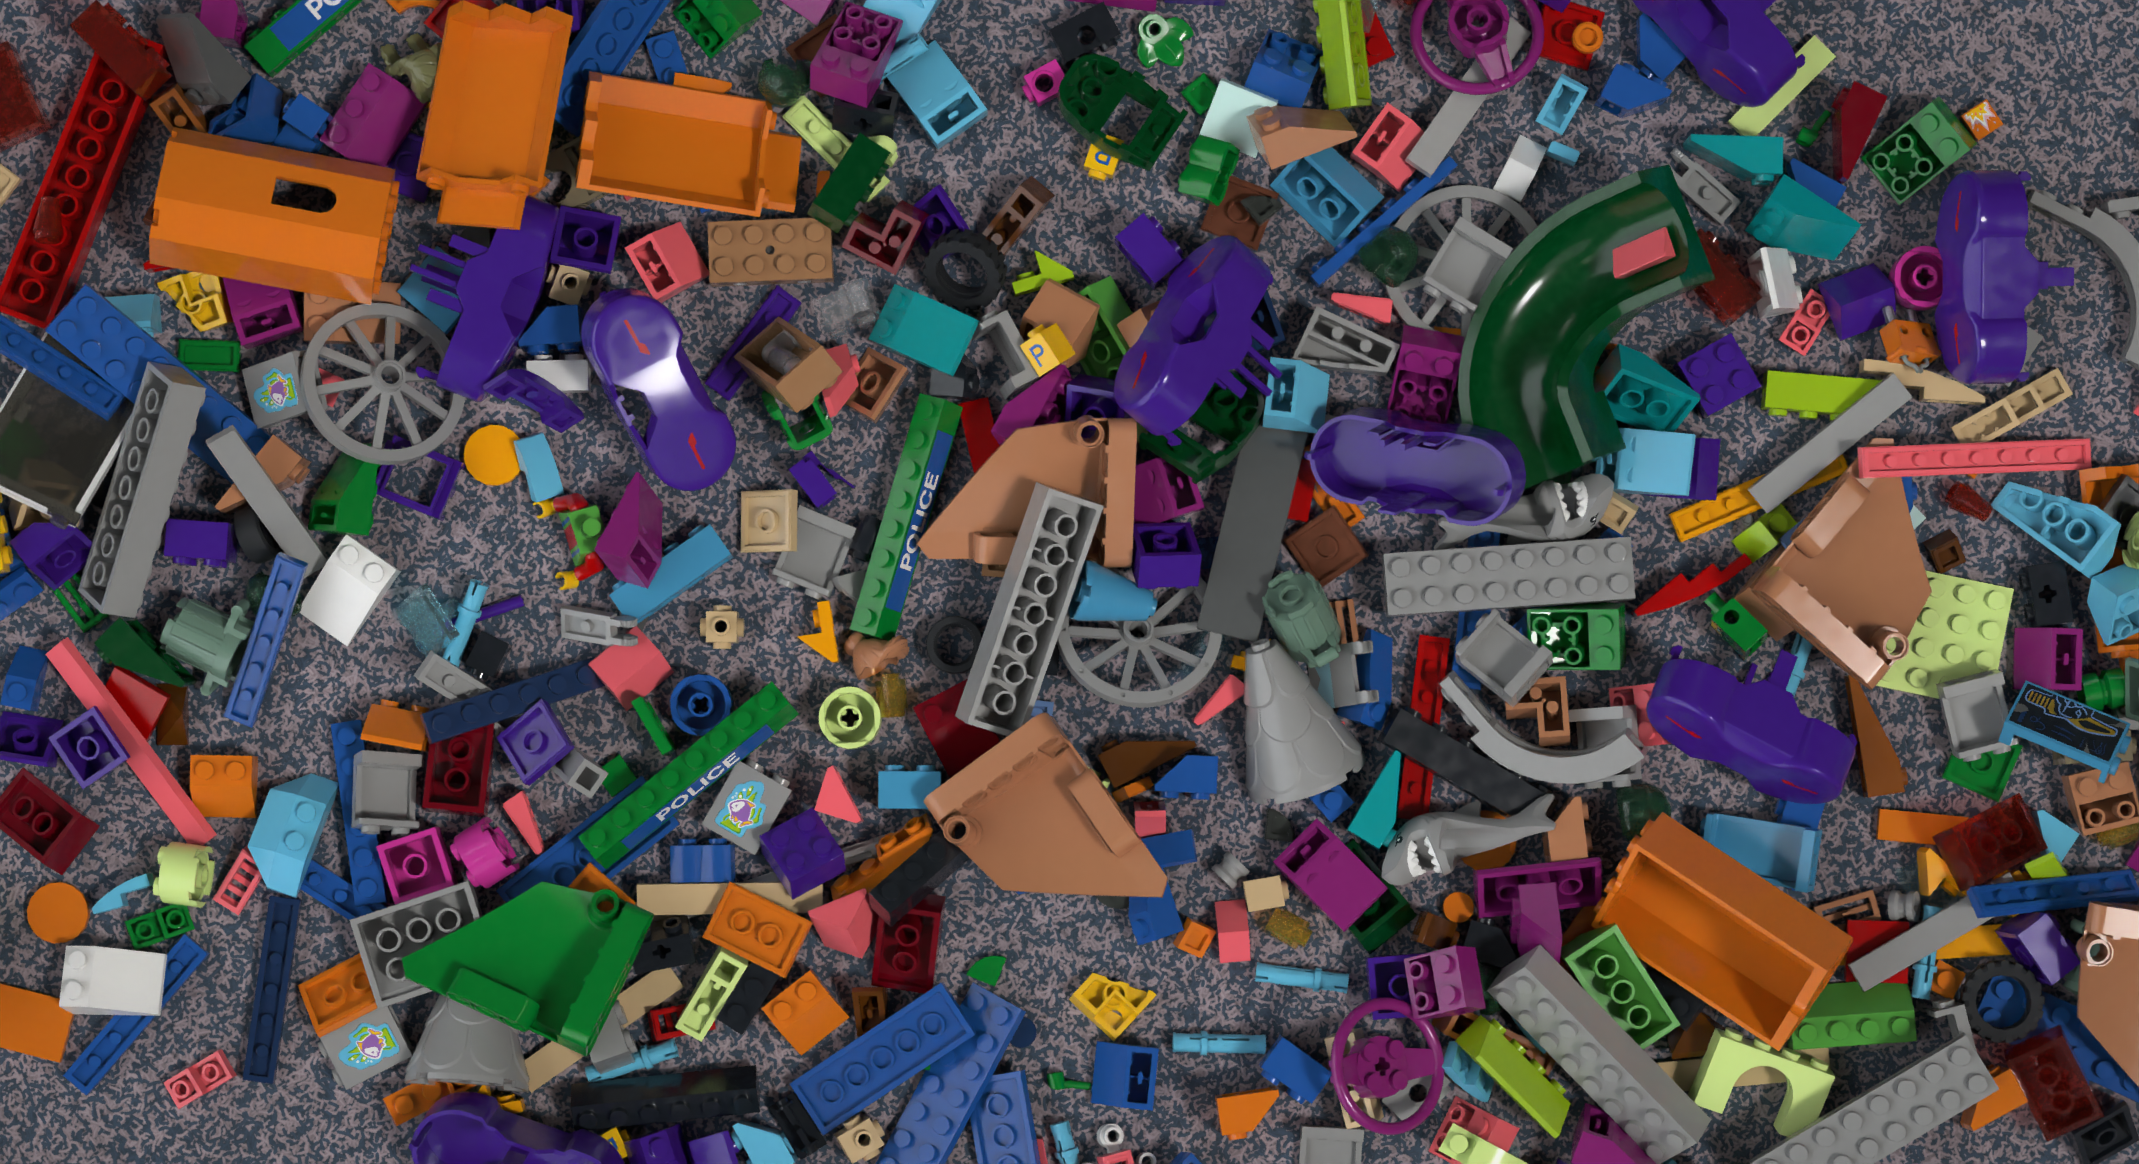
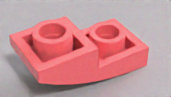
(1805, 323)
(200, 1079)

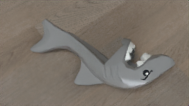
(1548, 515)
(1442, 837)

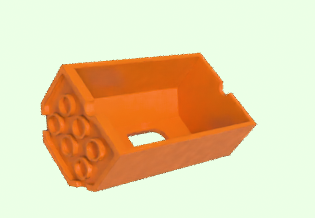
(220, 219)
(1721, 930)

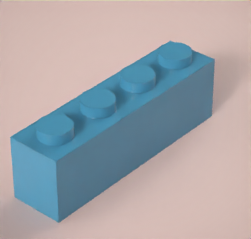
(680, 570)

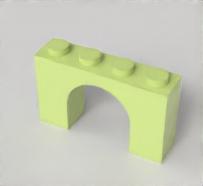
(1732, 1055)

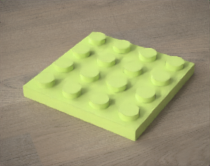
(1953, 636)

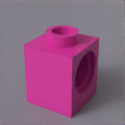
(1050, 70)

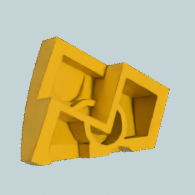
(206, 308)
(1100, 996)

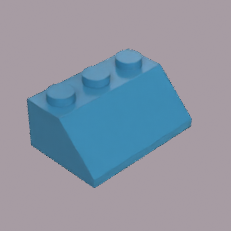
(1327, 193)

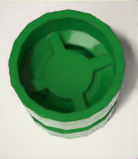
(2103, 690)

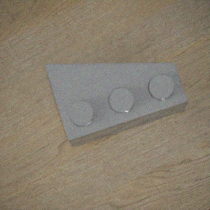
(1344, 346)

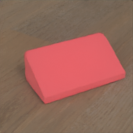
(1642, 253)

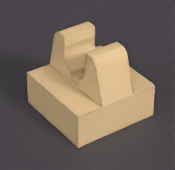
(1619, 513)

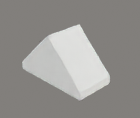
(1520, 168)

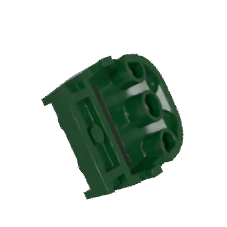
(1093, 92)
(1221, 415)

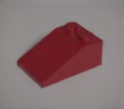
(1852, 123)
(953, 739)
(460, 774)
(44, 822)
(910, 948)

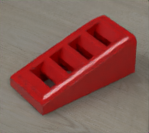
(655, 1024)

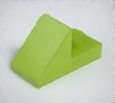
(1048, 268)
(1764, 533)

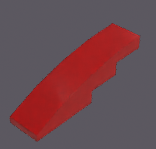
(977, 425)
(1681, 590)

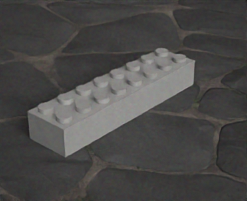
(142, 489)
(1508, 576)
(1029, 610)
(1599, 1055)
(1891, 1111)

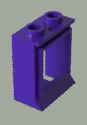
(445, 488)

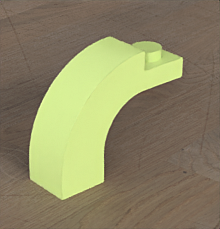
(1474, 1150)

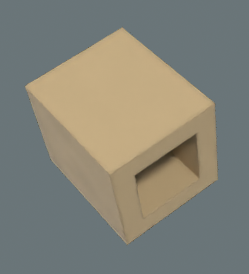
(1265, 893)

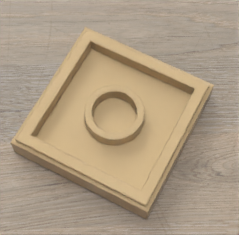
(769, 521)

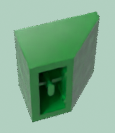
(716, 22)

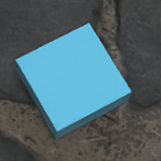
(1562, 153)

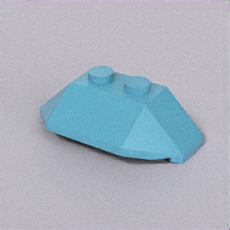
(291, 830)

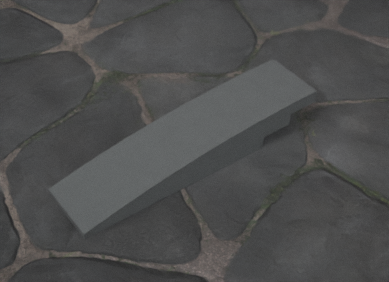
(1252, 532)

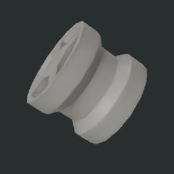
(1230, 870)
(1904, 905)

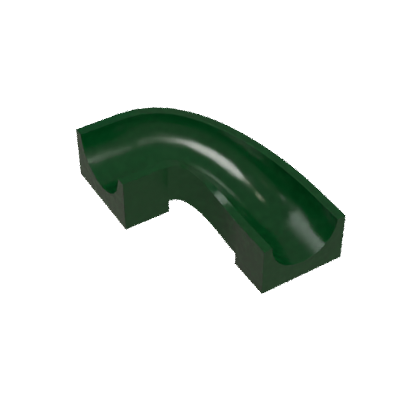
(1558, 308)

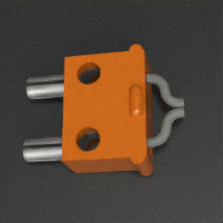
(1908, 340)

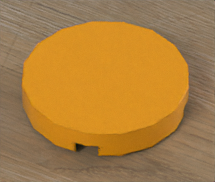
(492, 455)

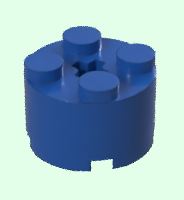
(684, 706)

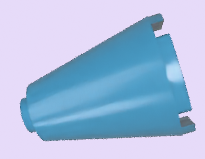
(1109, 597)

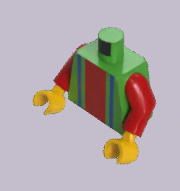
(582, 529)

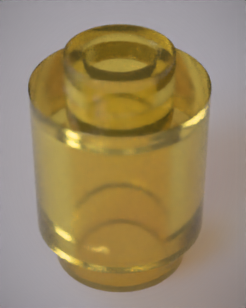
(891, 695)
(2118, 836)
(1289, 928)

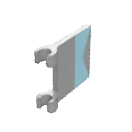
(1339, 679)

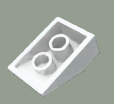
(1774, 274)
(348, 589)
(112, 981)

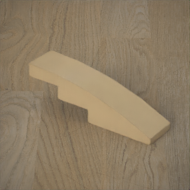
(1931, 385)
(2013, 409)

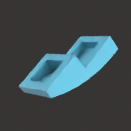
(539, 466)
(117, 897)
(1467, 1072)

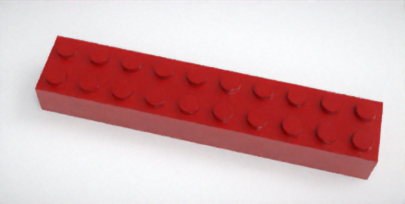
(83, 178)

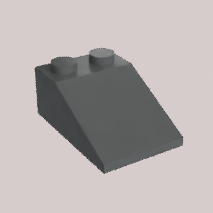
(200, 61)

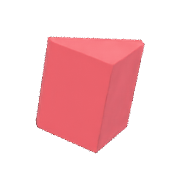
(631, 669)
(835, 798)
(846, 923)

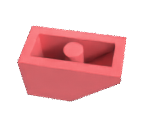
(846, 382)

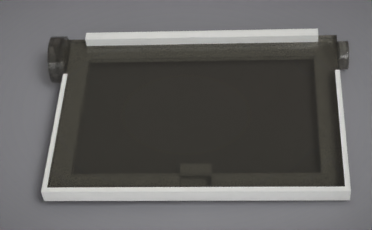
(56, 447)

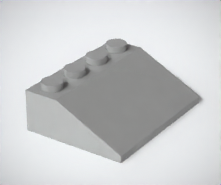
(405, 928)

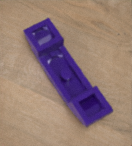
(539, 394)

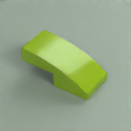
(2046, 867)

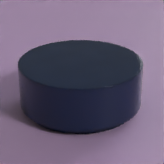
(1024, 1034)

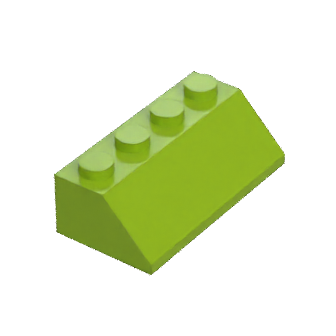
(1343, 54)
(1515, 1074)

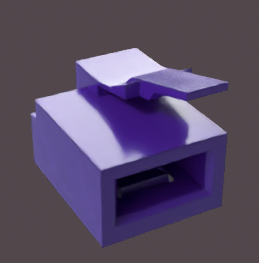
(814, 482)

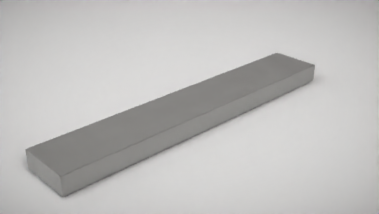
(1458, 112)
(1829, 442)
(266, 498)
(1918, 941)

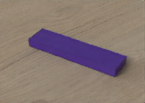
(728, 374)

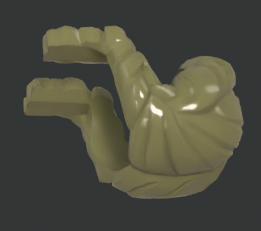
(419, 67)

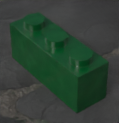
(850, 184)

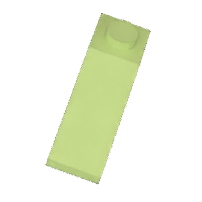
(711, 993)

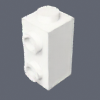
(568, 375)

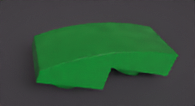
(159, 926)

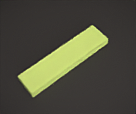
(1752, 121)
(819, 135)

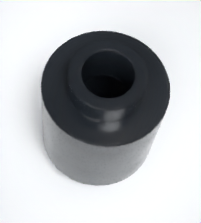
(865, 538)

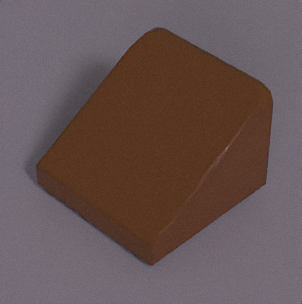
(1944, 551)

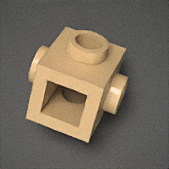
(570, 292)
(734, 629)
(850, 1134)

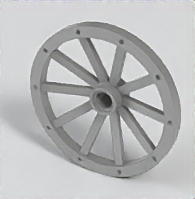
(1421, 207)
(378, 387)
(1142, 646)

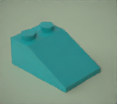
(1745, 157)
(1801, 222)
(923, 330)
(1643, 391)
(1378, 810)

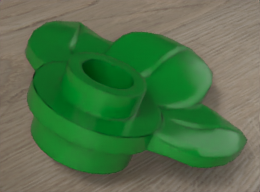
(1165, 44)

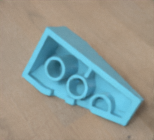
(2070, 529)

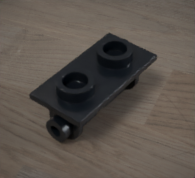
(797, 1125)

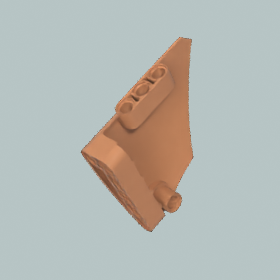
(991, 506)
(1852, 575)
(1044, 820)
(2111, 981)

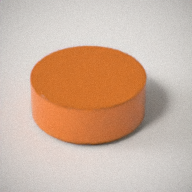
(1587, 37)
(1458, 907)

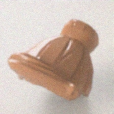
(874, 654)

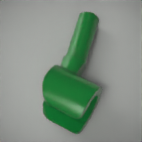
(1808, 136)
(1057, 1082)

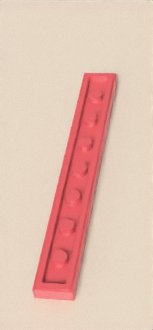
(1974, 458)
(143, 758)

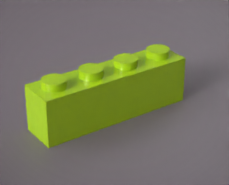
(1811, 393)

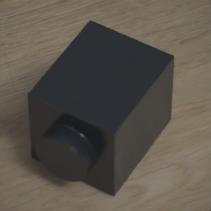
(488, 656)

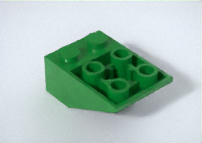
(1919, 150)
(345, 498)
(1580, 635)

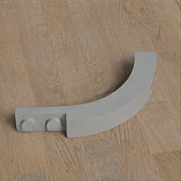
(2114, 241)
(457, 685)
(1536, 761)

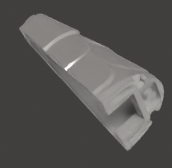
(1291, 731)
(467, 1049)

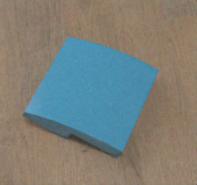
(416, 292)

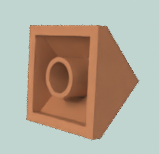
(877, 385)

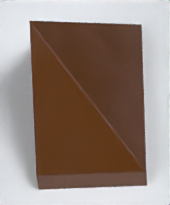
(174, 721)
(869, 1007)
(1695, 1040)

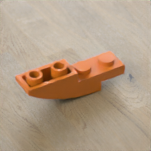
(891, 853)
(418, 1099)

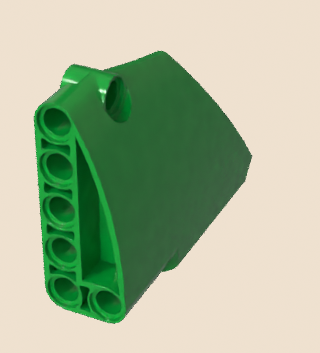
(539, 962)

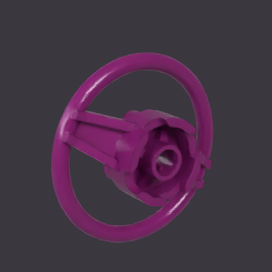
(1483, 43)
(1383, 1066)

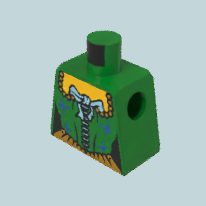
(1745, 634)

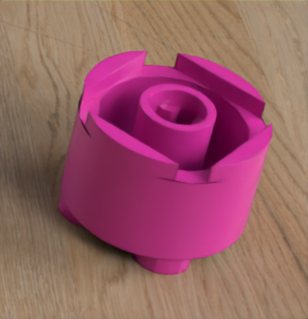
(1908, 289)
(484, 853)

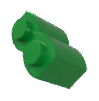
(1208, 170)

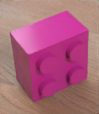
(417, 865)

